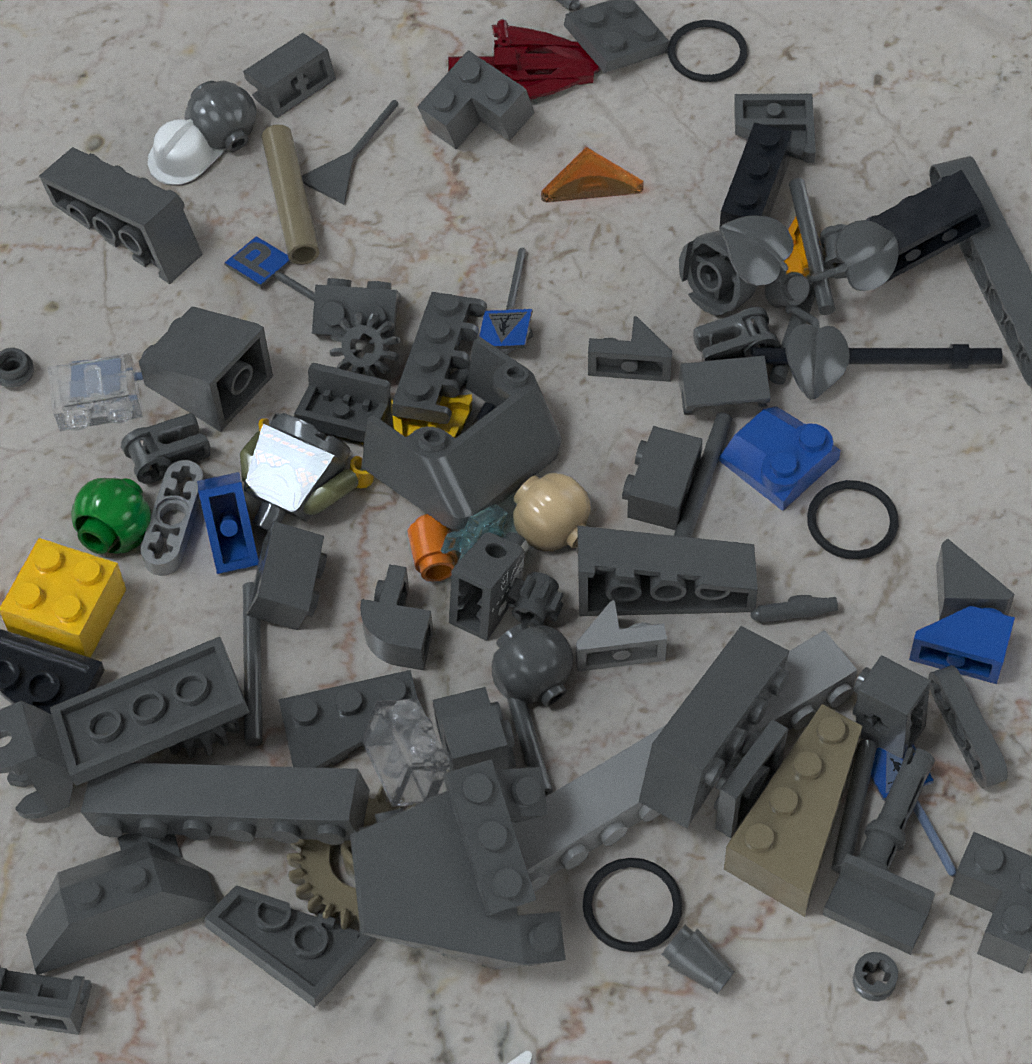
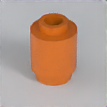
(426, 542)

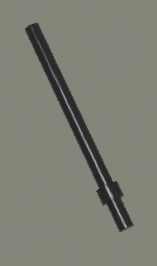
(956, 356)

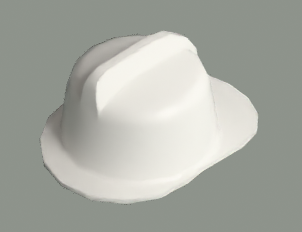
(180, 153)

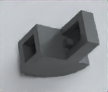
(393, 630)

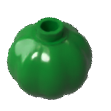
(110, 510)

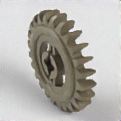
(317, 876)

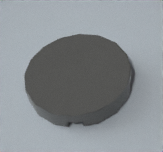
(307, 433)

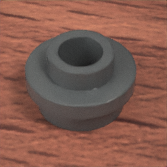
(15, 359)

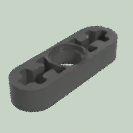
(968, 727)

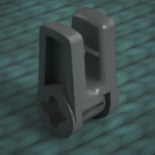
(735, 335)
(165, 445)

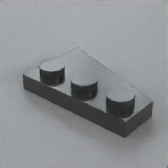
(291, 946)

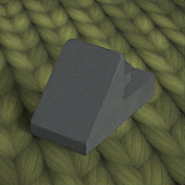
(641, 358)

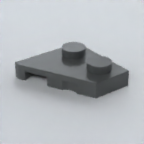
(781, 111)

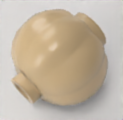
(550, 511)

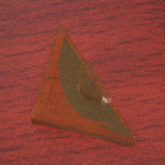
(591, 177)

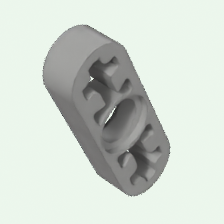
(178, 534)

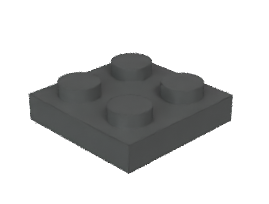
(616, 33)
(745, 783)

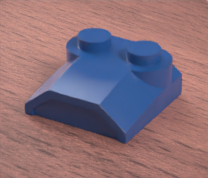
(780, 455)

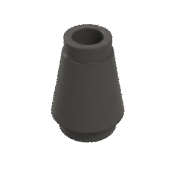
(697, 959)

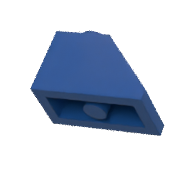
(227, 522)
(969, 640)

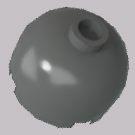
(712, 276)

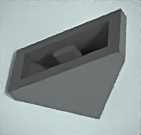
(966, 584)

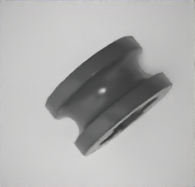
(879, 990)

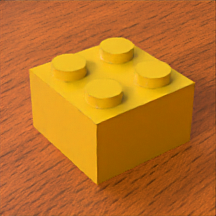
(63, 597)

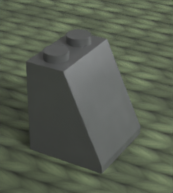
(208, 365)

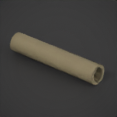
(290, 194)

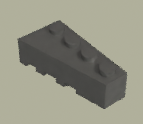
(124, 211)
(663, 573)
(712, 725)

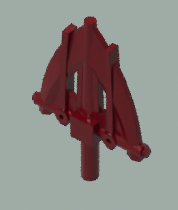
(560, 57)

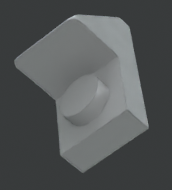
(608, 646)

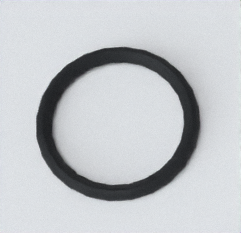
(707, 77)
(852, 554)
(624, 945)

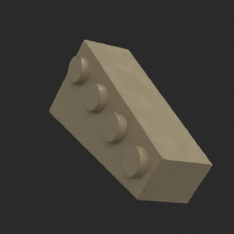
(792, 820)

